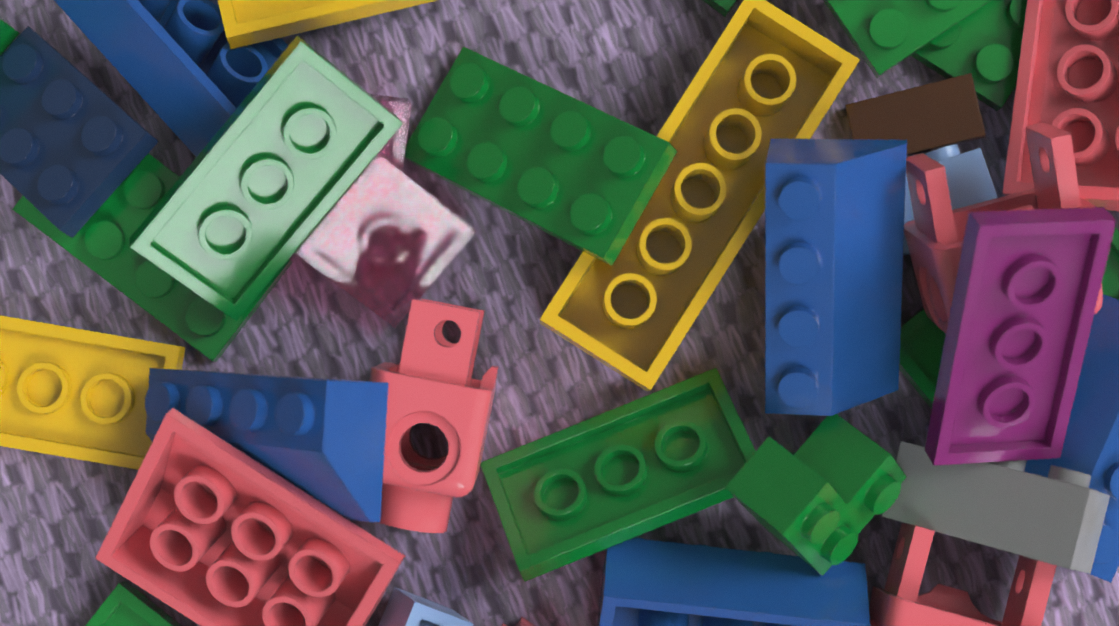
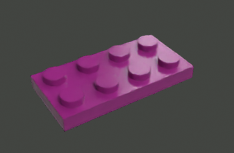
(1017, 333)

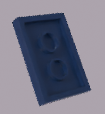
(62, 134)

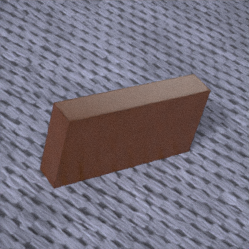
(922, 115)

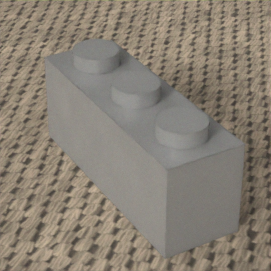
(1003, 507)

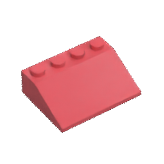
(1072, 83)
(240, 541)

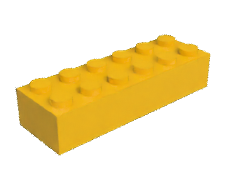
(756, 85)

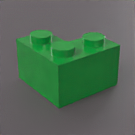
(820, 493)

